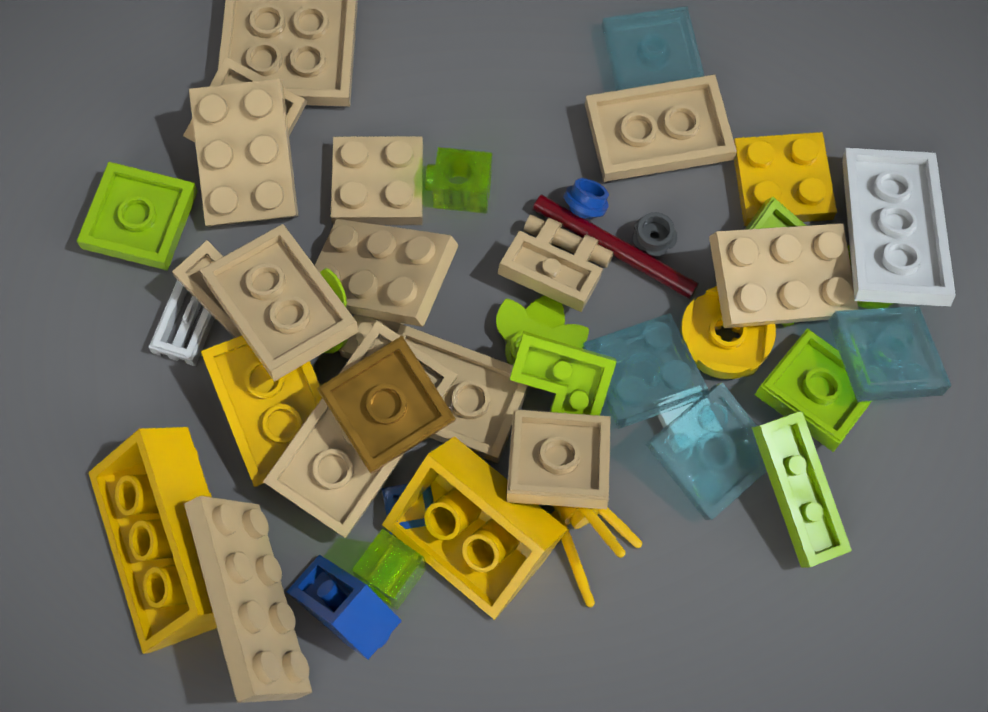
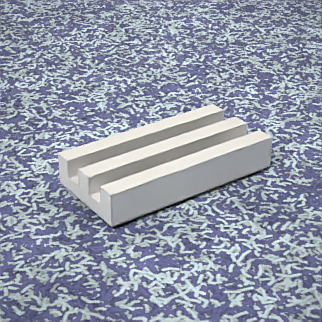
(176, 350)

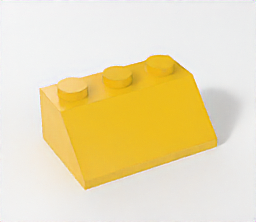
(470, 529)

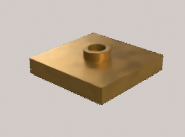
(386, 404)

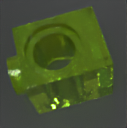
(468, 196)
(390, 568)

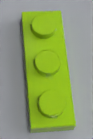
(801, 489)

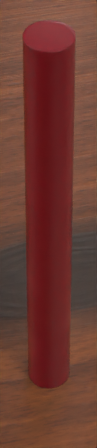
(621, 249)

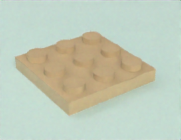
(297, 41)

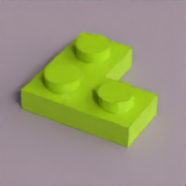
(572, 373)

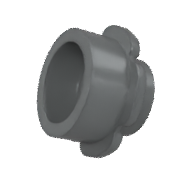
(654, 223)

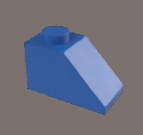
(345, 606)

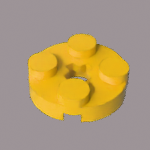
(719, 357)

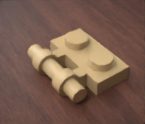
(552, 270)

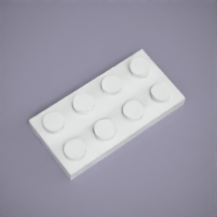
(897, 227)

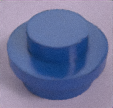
(587, 198)

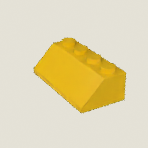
(146, 522)

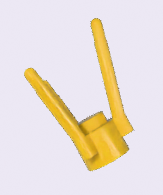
(580, 517)

